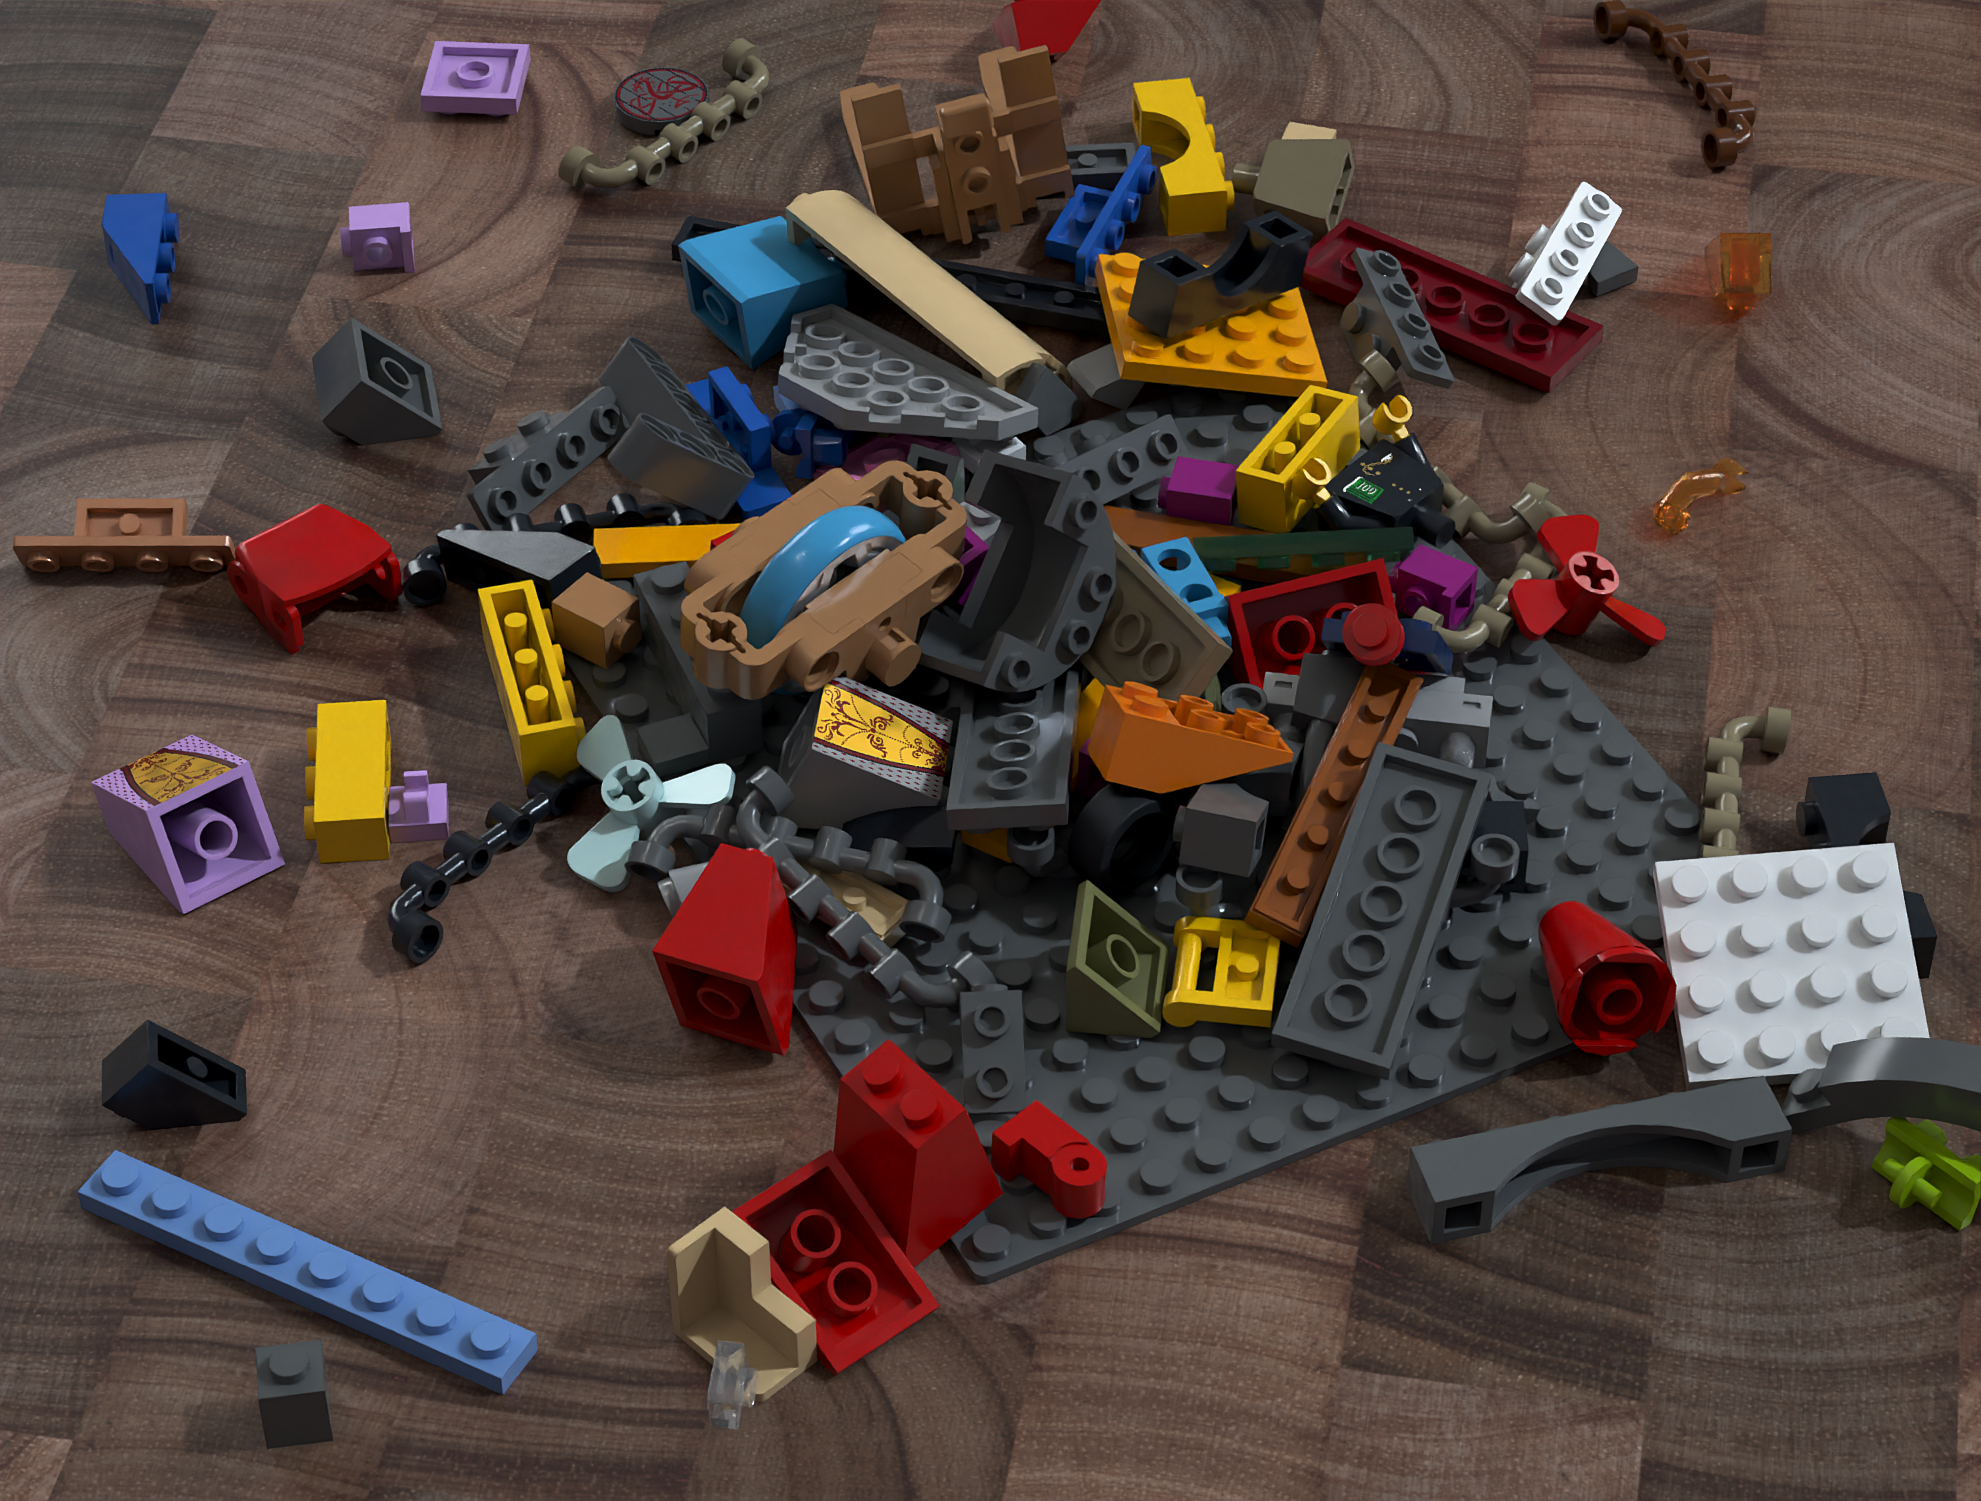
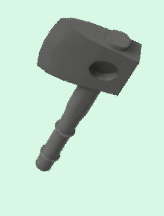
(1320, 700)

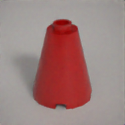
(1603, 980)

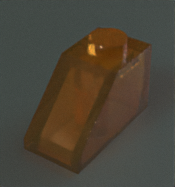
(1740, 268)

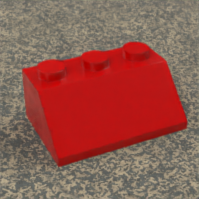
(1285, 620)

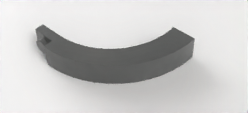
(1889, 1080)

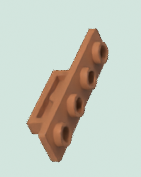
(126, 533)

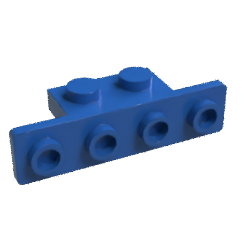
(1097, 218)
(749, 432)

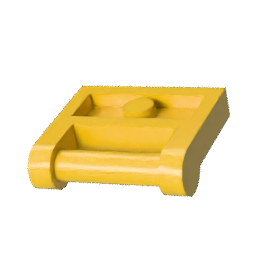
(1243, 973)

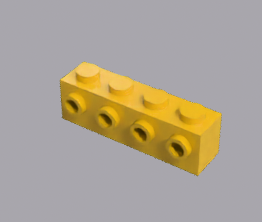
(530, 679)

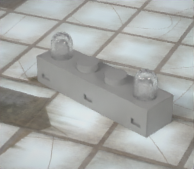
(1437, 725)

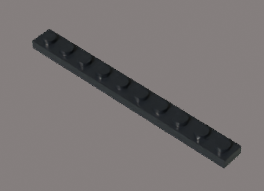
(1011, 294)

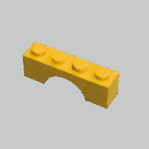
(1193, 186)

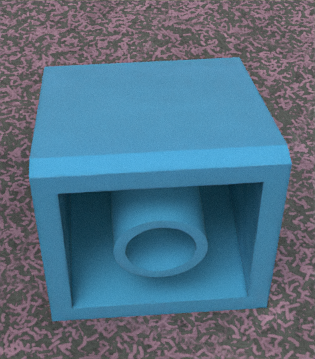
(752, 283)

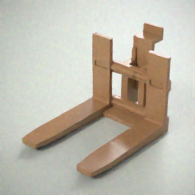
(968, 153)

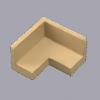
(727, 1294)

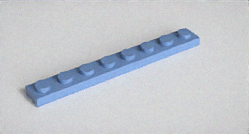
(309, 1272)

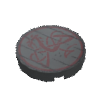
(658, 98)

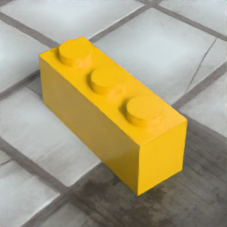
(1317, 426)
(349, 782)

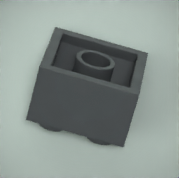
(374, 388)

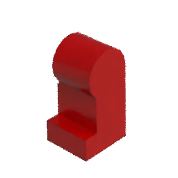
(1052, 1159)

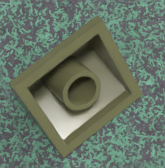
(1113, 970)

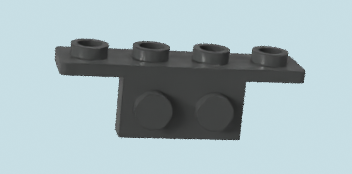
(1391, 321)
(542, 457)
(1125, 461)

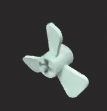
(636, 802)

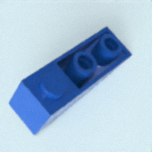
(141, 247)

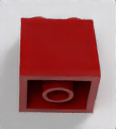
(733, 952)
(911, 1151)

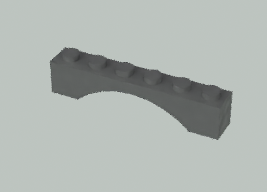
(1712, 1131)

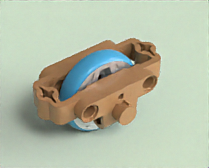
(825, 584)

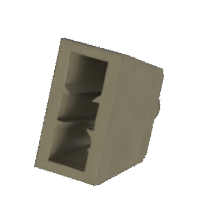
(1301, 181)

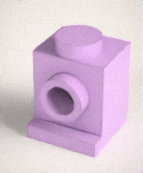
(379, 237)

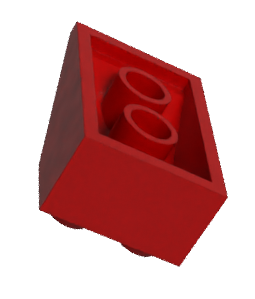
(837, 1261)

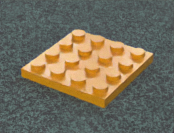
(1251, 350)

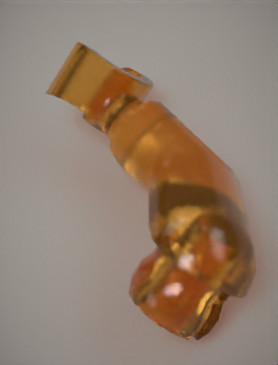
(1671, 508)

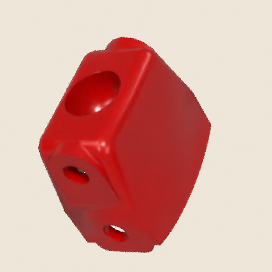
(307, 566)

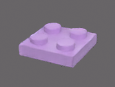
(475, 78)

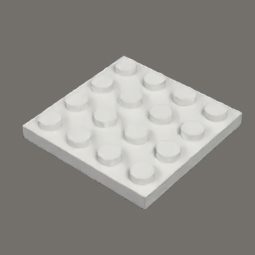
(1786, 959)

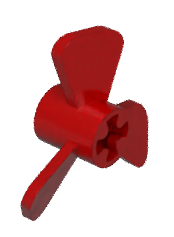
(1579, 590)

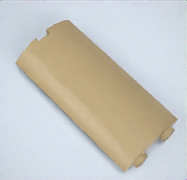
(919, 287)

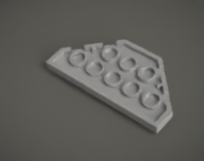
(887, 385)

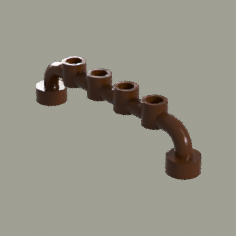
(1733, 118)

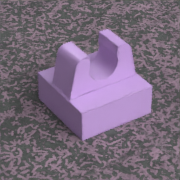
(418, 809)

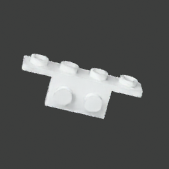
(1564, 253)

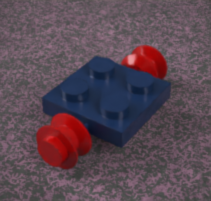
(1378, 637)

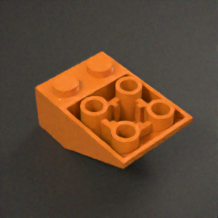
(1180, 743)

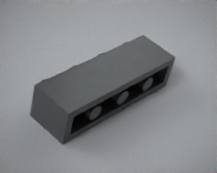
(724, 719)

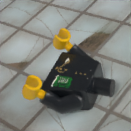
(1383, 487)

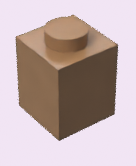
(597, 620)

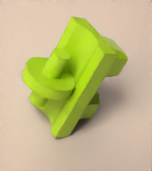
(1929, 1172)

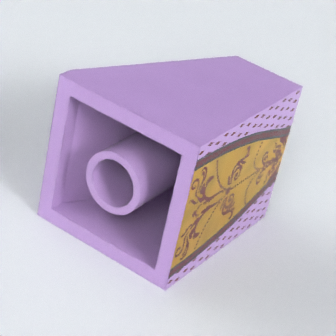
(190, 821)

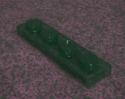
(1324, 547)

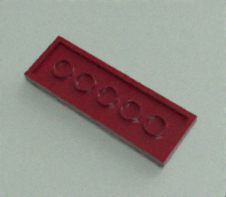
(1463, 307)

